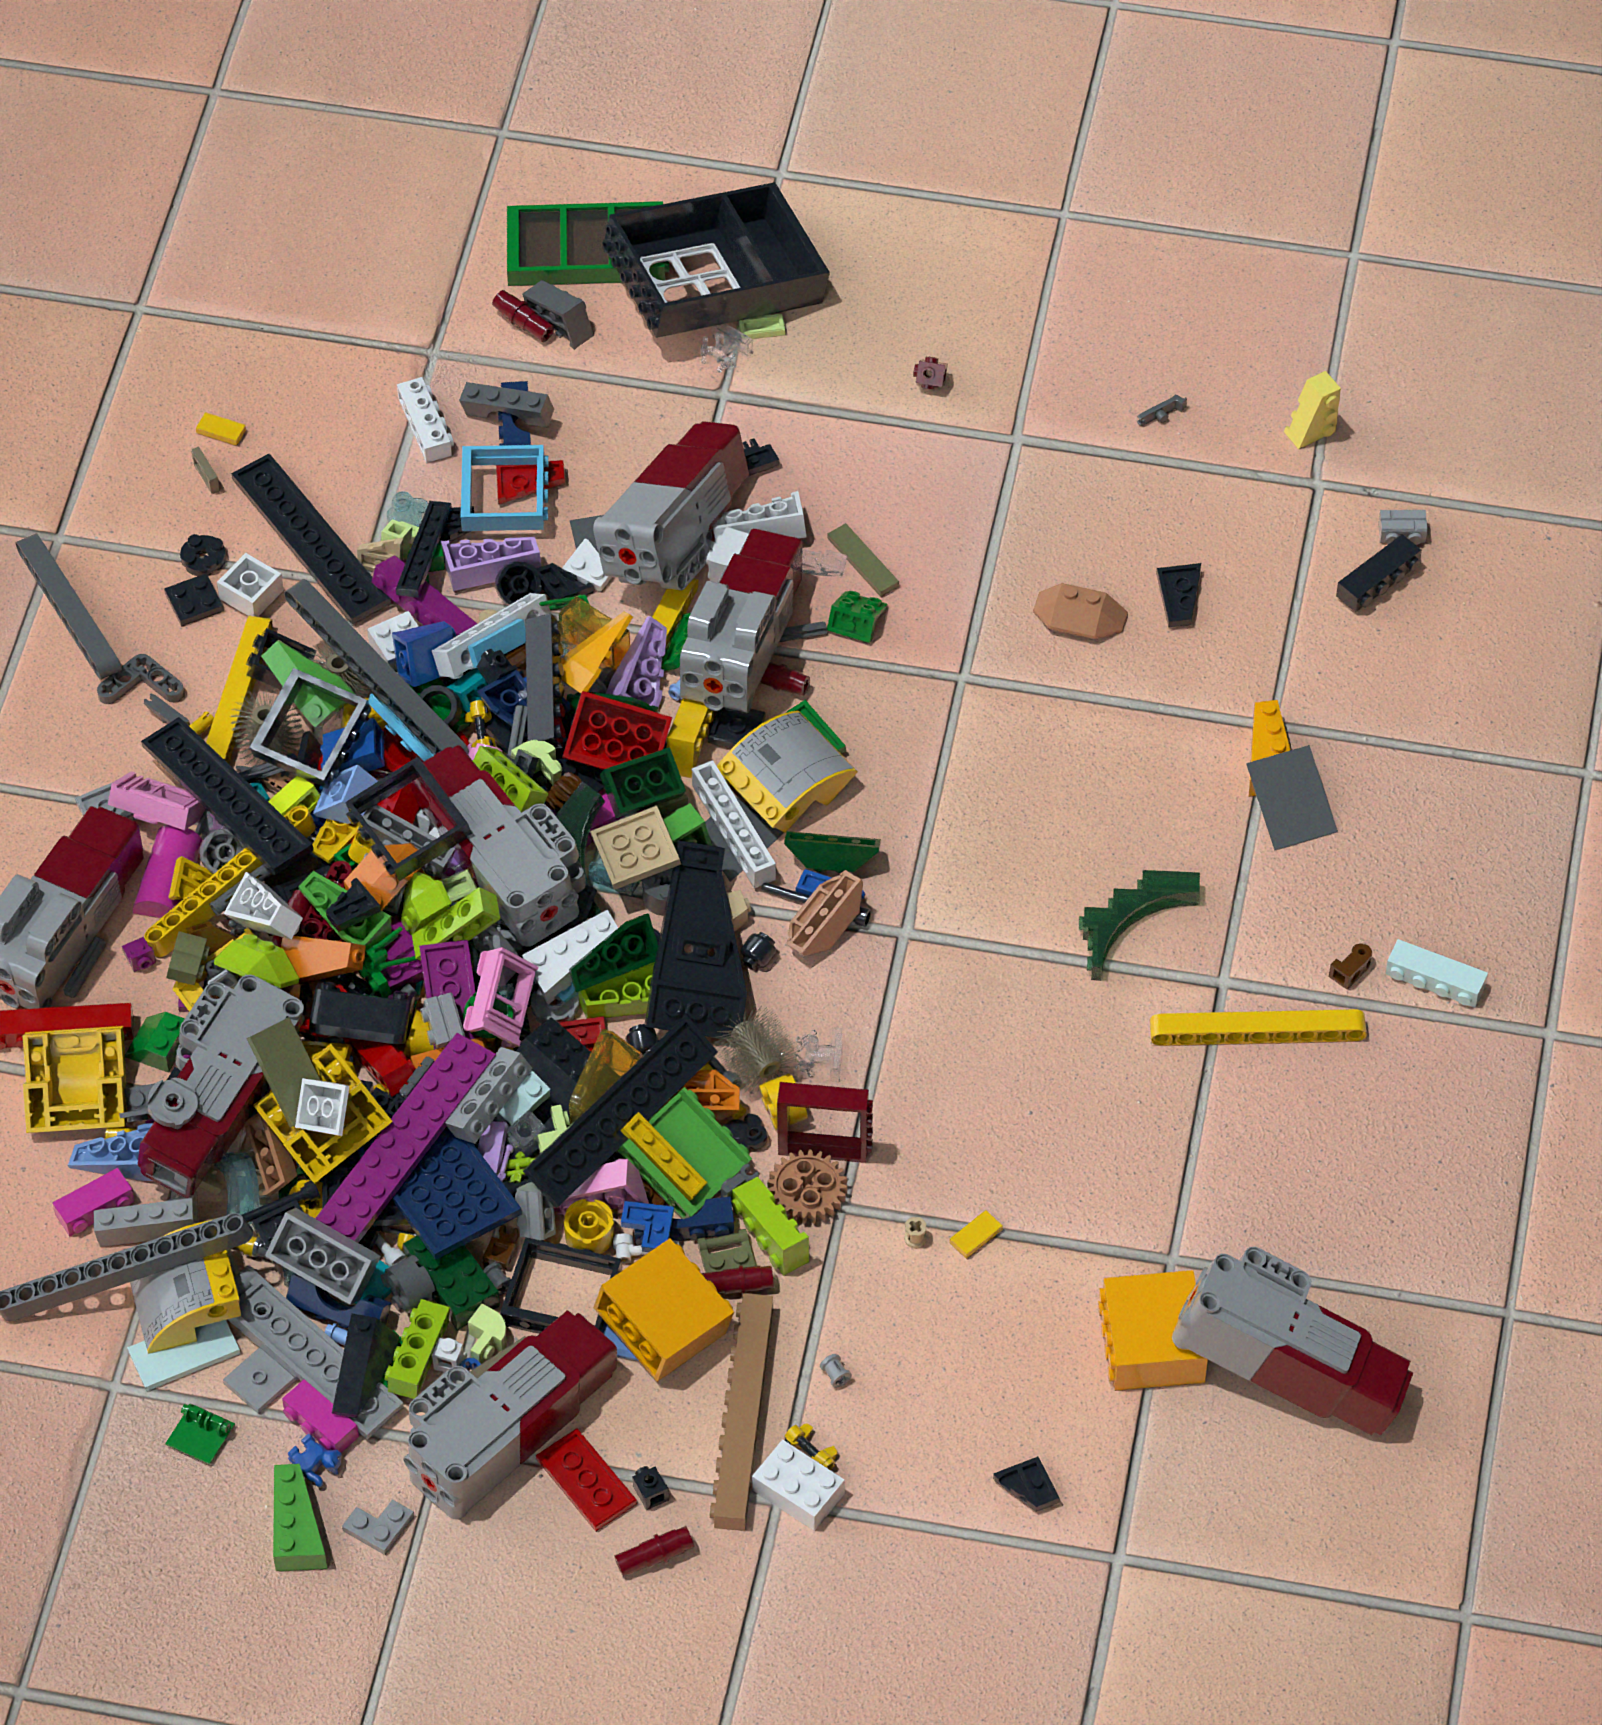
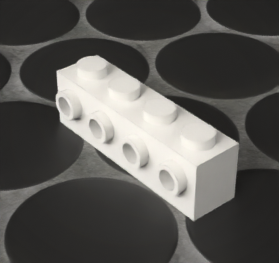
(425, 420)

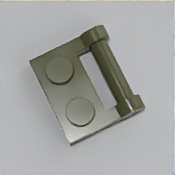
(728, 1258)

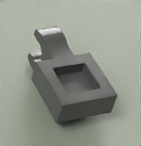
(739, 1179)

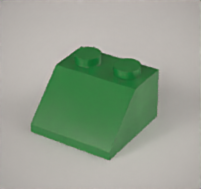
(157, 1041)

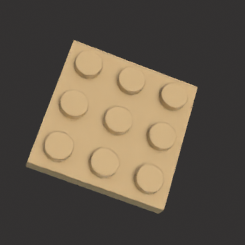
(635, 847)

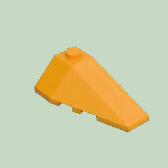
(583, 661)

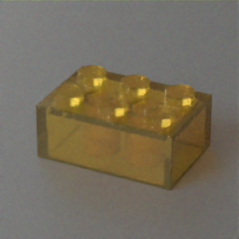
(583, 620)

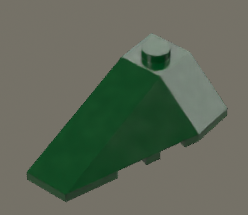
(621, 952)

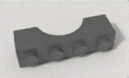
(530, 407)

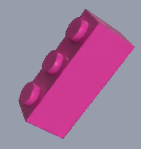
(77, 1208)
(316, 1418)

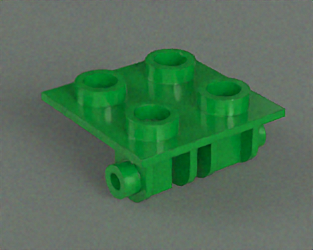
(199, 1433)

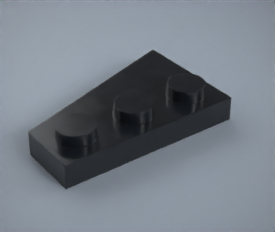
(1178, 592)

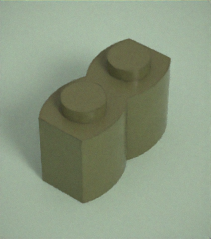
(187, 957)

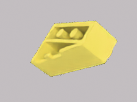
(1317, 411)

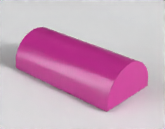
(157, 879)

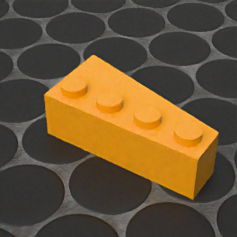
(1267, 733)

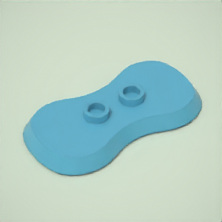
(396, 726)

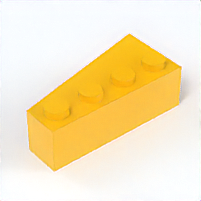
(688, 734)

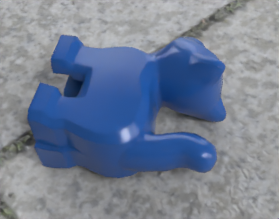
(313, 1458)

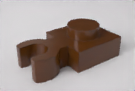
(501, 1249)

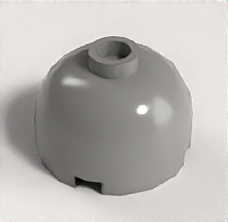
(219, 849)

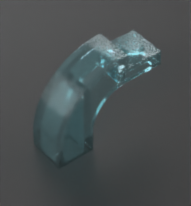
(241, 1182)

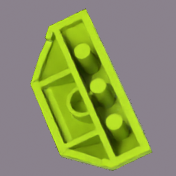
(423, 902)
(259, 959)

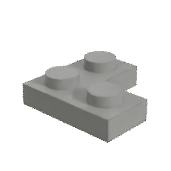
(379, 1532)

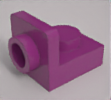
(139, 954)

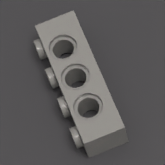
(488, 1095)

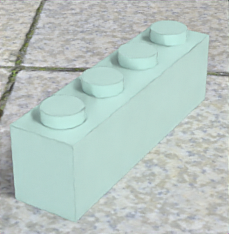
(1436, 973)

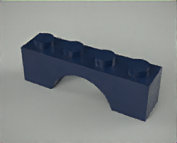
(509, 432)
(712, 1220)
(312, 1298)

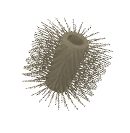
(336, 665)
(259, 716)
(755, 1049)

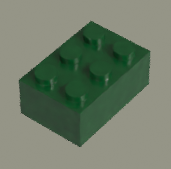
(642, 782)

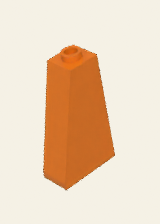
(322, 958)

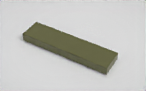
(863, 559)

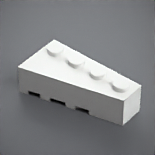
(262, 910)
(564, 951)

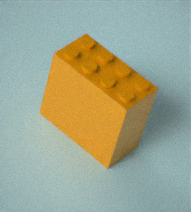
(663, 1309)
(1139, 1327)

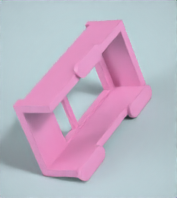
(155, 801)
(482, 1014)

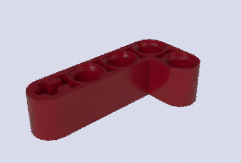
(315, 922)

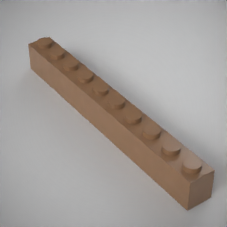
(743, 1412)

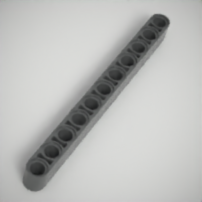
(371, 668)
(124, 1266)

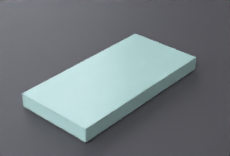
(158, 1368)

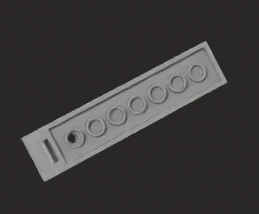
(302, 1347)

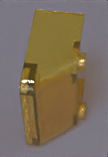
(605, 1065)

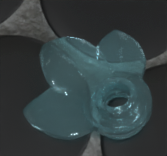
(408, 512)

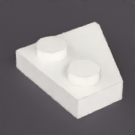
(587, 566)

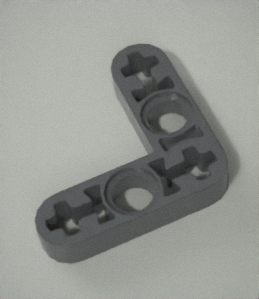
(137, 675)

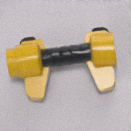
(480, 715)
(798, 1437)

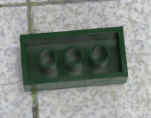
(457, 1281)

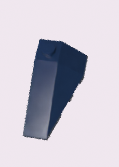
(504, 696)

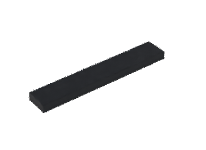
(423, 549)

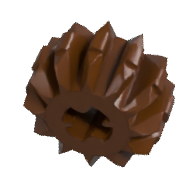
(562, 790)

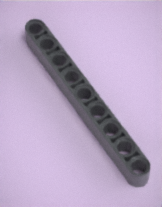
(68, 606)

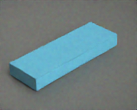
(503, 639)

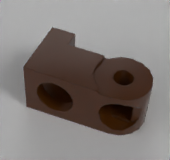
(1352, 967)

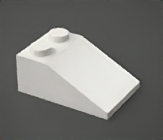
(322, 1106)

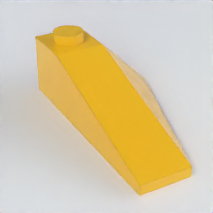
(333, 838)

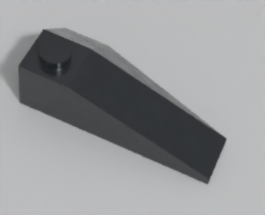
(364, 1361)

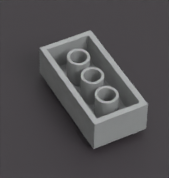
(322, 1256)

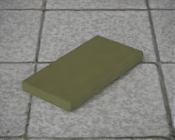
(283, 1064)

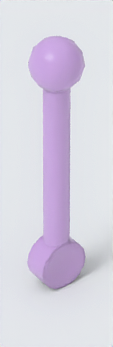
(508, 1149)

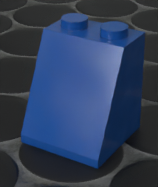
(414, 651)

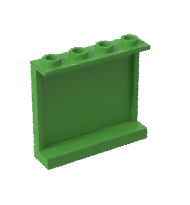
(699, 1141)

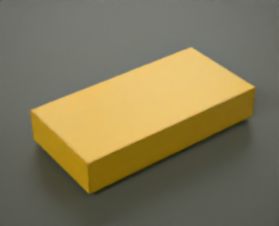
(220, 428)
(976, 1234)

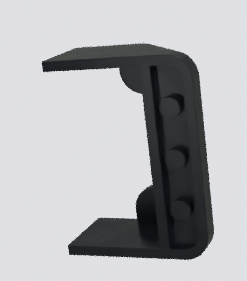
(361, 1015)

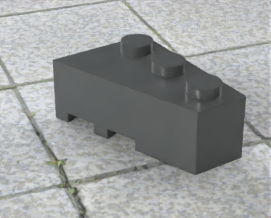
(562, 311)

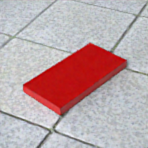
(586, 1479)

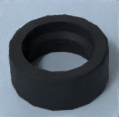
(456, 705)

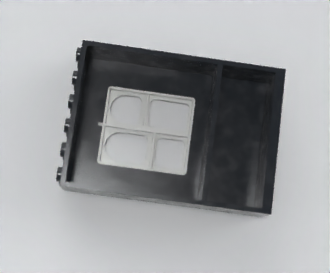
(749, 235)

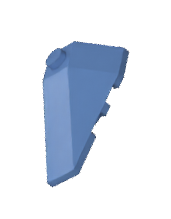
(108, 1154)

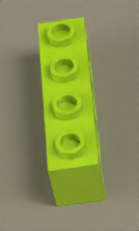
(513, 781)
(460, 921)
(412, 1364)

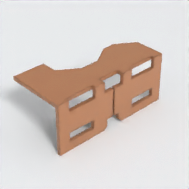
(278, 780)

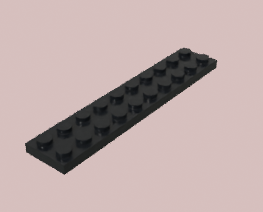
(310, 538)
(227, 796)
(597, 1130)

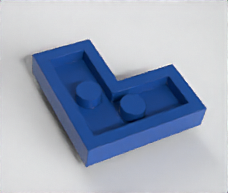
(652, 1218)

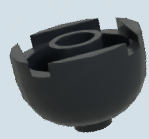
(517, 581)

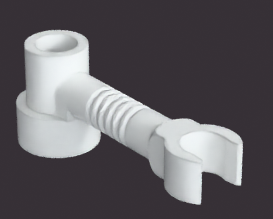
(624, 1247)

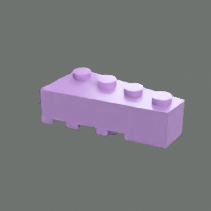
(479, 563)

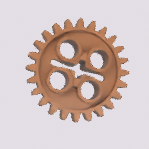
(825, 1196)

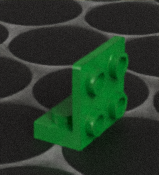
(855, 615)

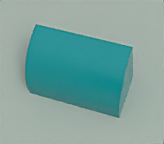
(467, 687)

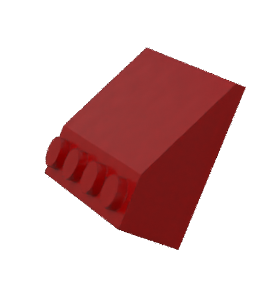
(613, 732)

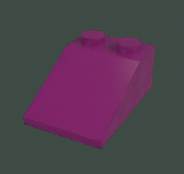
(401, 948)

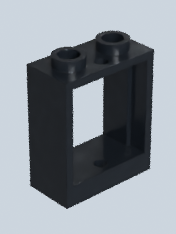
(266, 640)

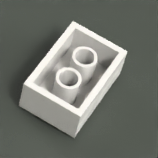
(798, 1485)

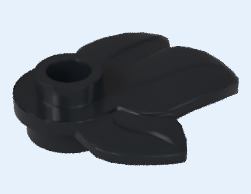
(748, 1131)

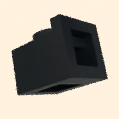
(494, 665)
(650, 1487)

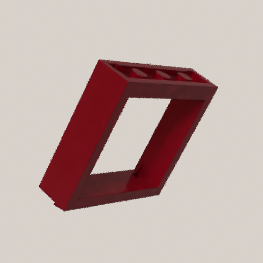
(827, 1098)

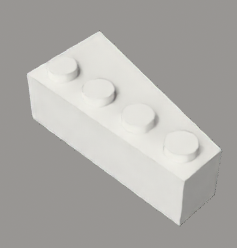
(779, 517)

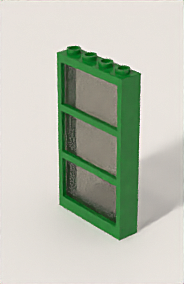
(565, 243)

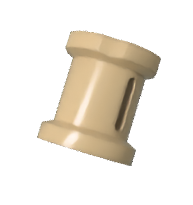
(915, 1232)

